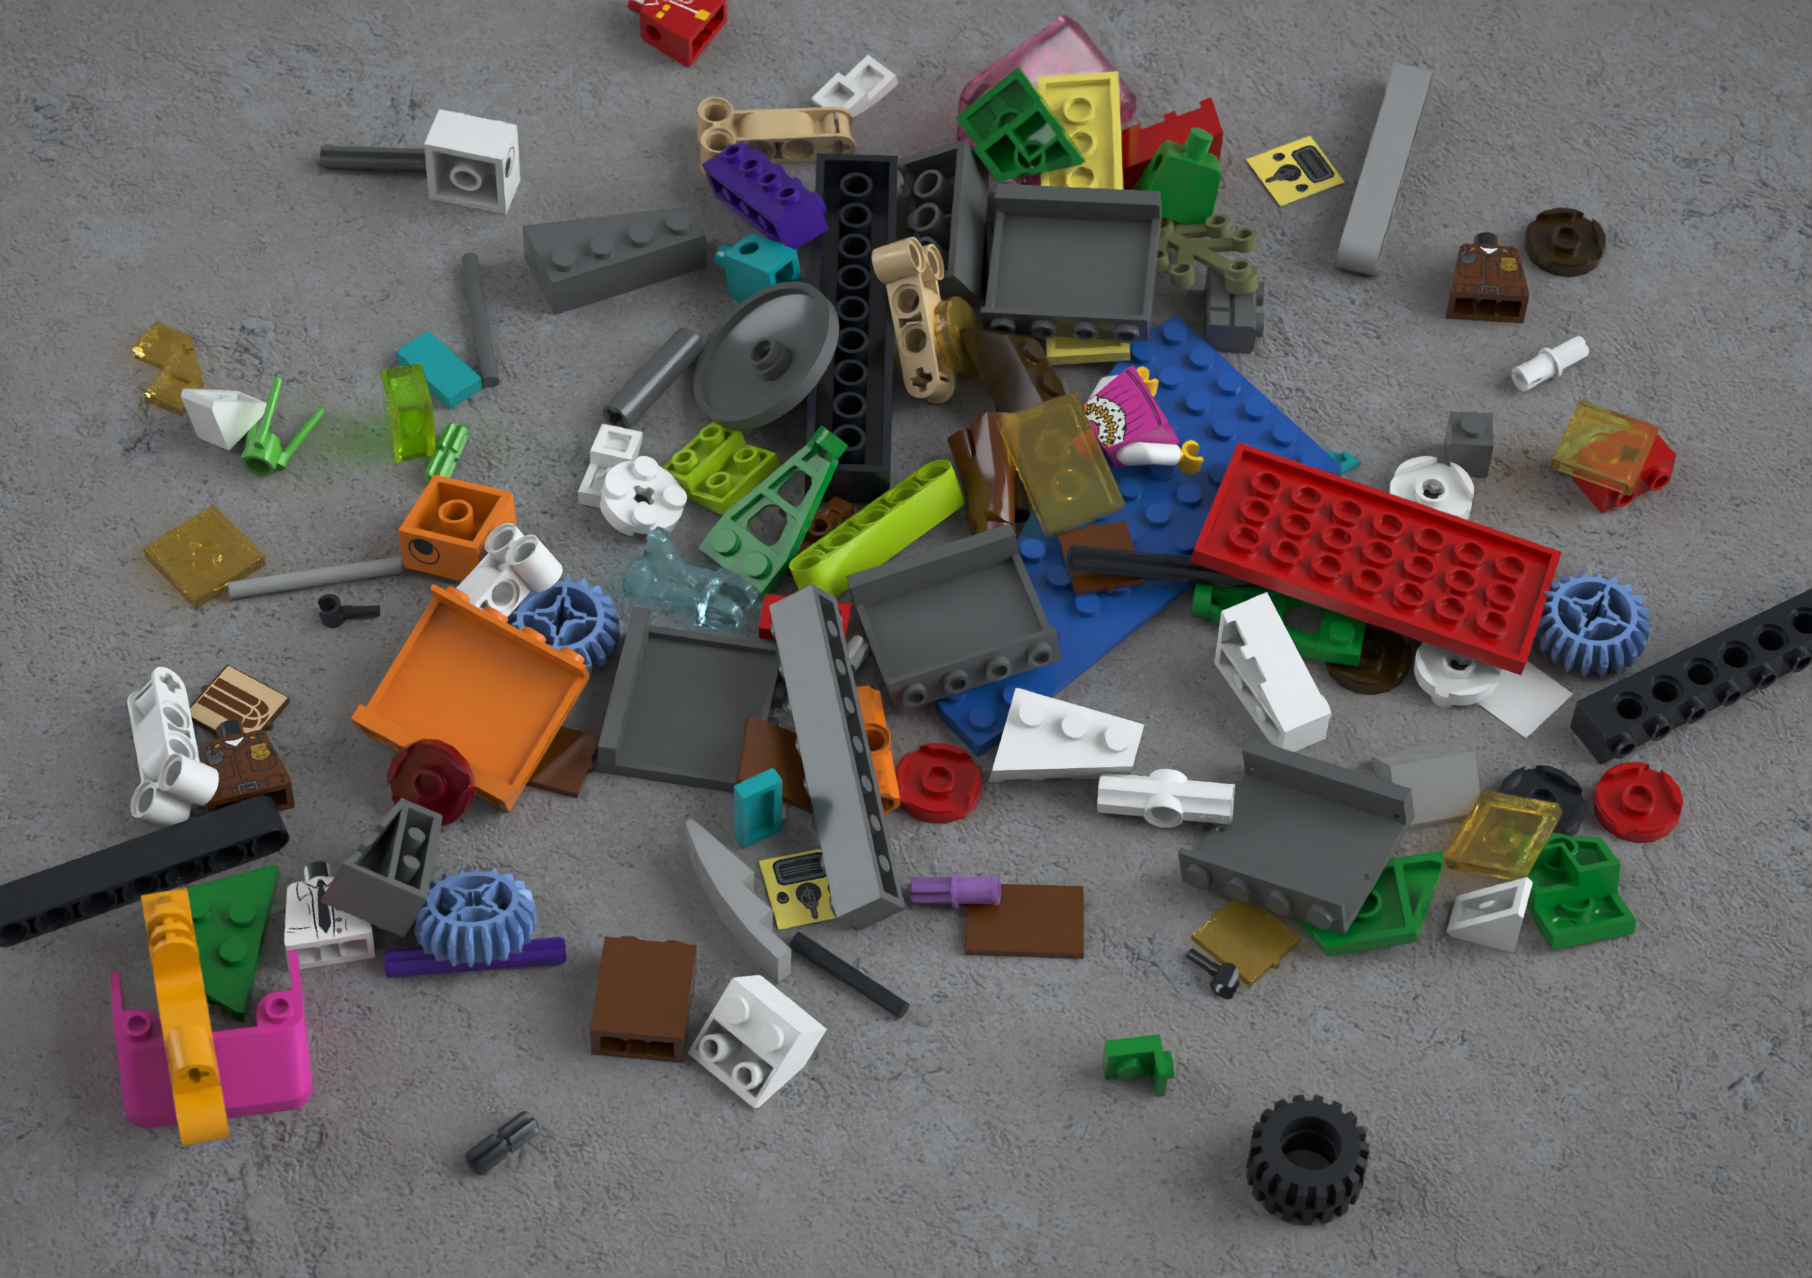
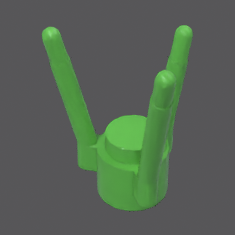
(263, 449)

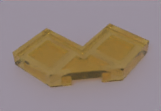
(174, 355)

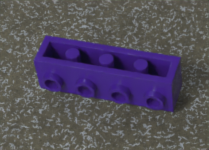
(766, 195)

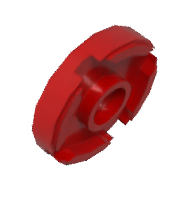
(938, 783)
(1637, 802)

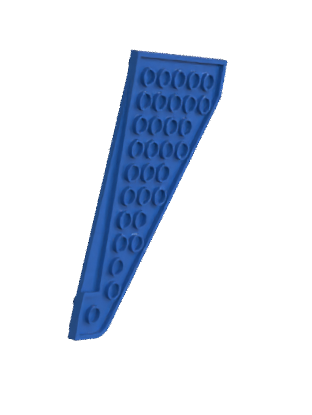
(1163, 512)

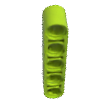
(880, 528)

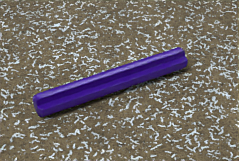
(415, 962)

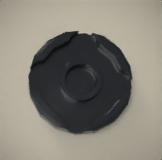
(1553, 786)

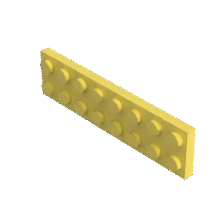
(1091, 115)

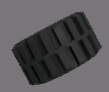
(1314, 1128)

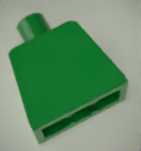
(1185, 177)

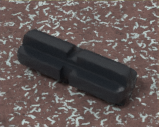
(493, 1148)

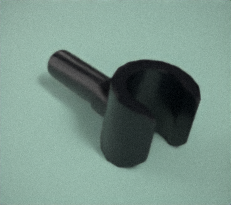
(335, 614)
(1225, 976)

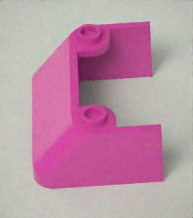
(258, 1066)

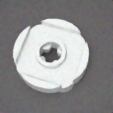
(1425, 473)
(650, 481)
(1453, 686)

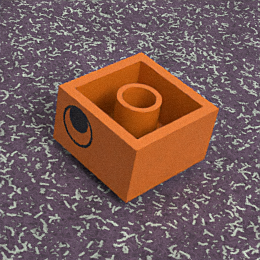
(450, 526)

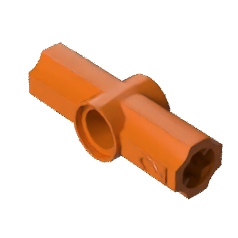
(880, 741)

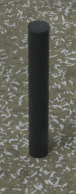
(849, 975)

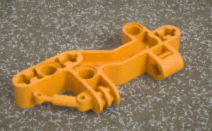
(184, 1017)

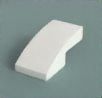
(858, 89)
(610, 448)

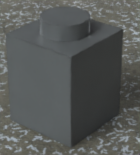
(1469, 442)

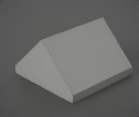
(1440, 778)

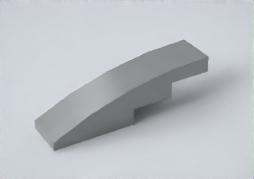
(731, 892)

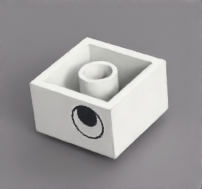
(472, 161)

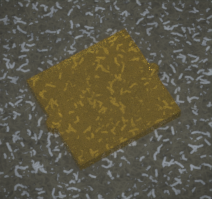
(1246, 938)

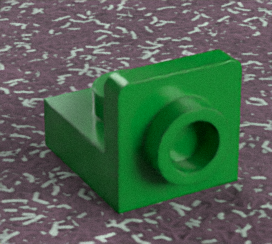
(1137, 1057)

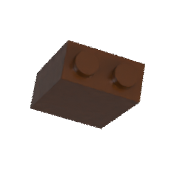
(643, 999)

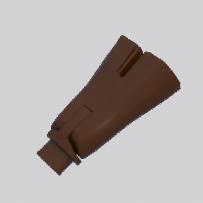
(985, 473)

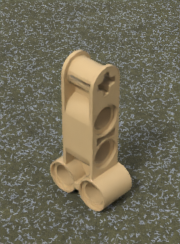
(779, 133)
(908, 273)

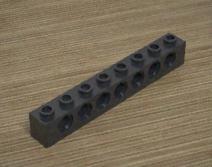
(1696, 680)

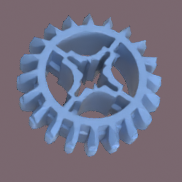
(586, 617)
(1593, 624)
(475, 917)

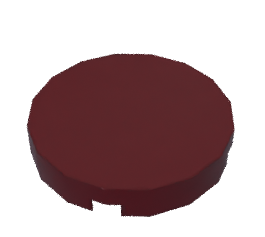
(433, 777)

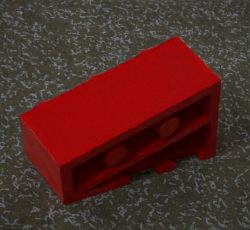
(1141, 144)

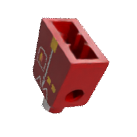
(680, 26)

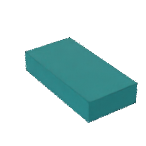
(445, 373)
(758, 808)

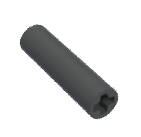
(653, 379)

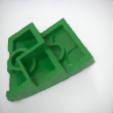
(1018, 131)
(1577, 893)

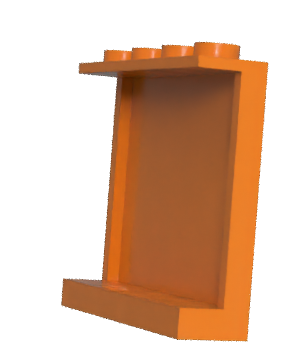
(479, 689)

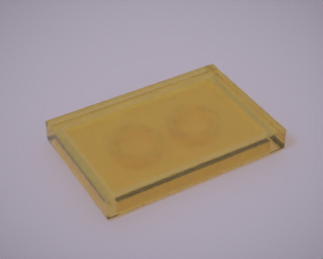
(1061, 464)

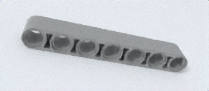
(1384, 169)

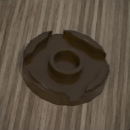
(1565, 242)
(1375, 671)

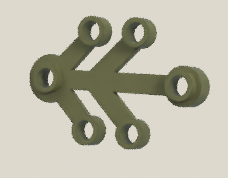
(1239, 274)

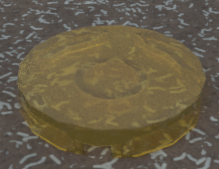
(955, 315)

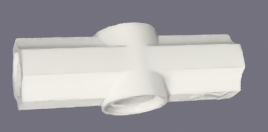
(1166, 798)

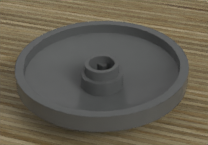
(766, 355)

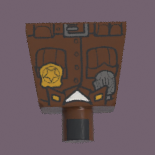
(1488, 283)
(246, 767)

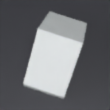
(222, 415)
(1491, 915)

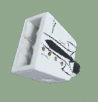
(321, 931)

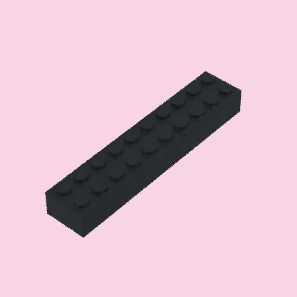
(857, 385)

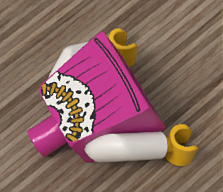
(1133, 425)

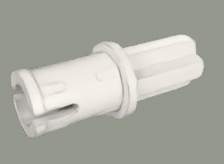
(1549, 363)

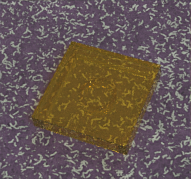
(1604, 447)
(204, 556)
(1502, 835)

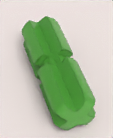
(449, 450)

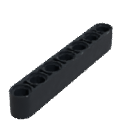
(138, 868)

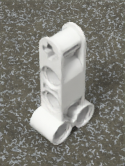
(514, 566)
(167, 753)

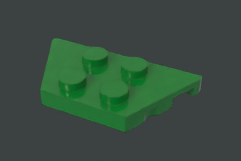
(1392, 910)
(230, 933)

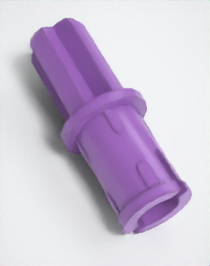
(955, 890)

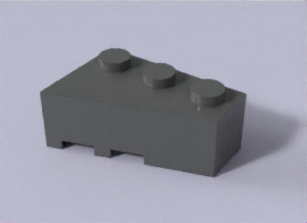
(390, 870)

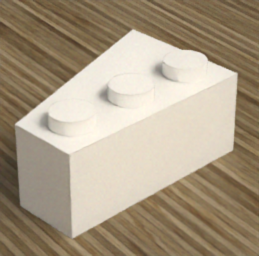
(1270, 675)
(1062, 740)

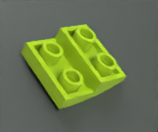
(720, 467)

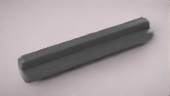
(373, 158)

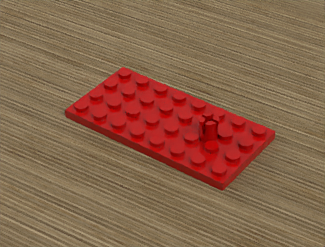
(1377, 558)

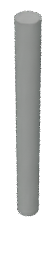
(314, 577)

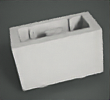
(756, 1039)

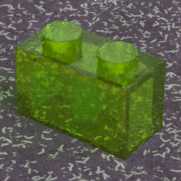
(408, 412)

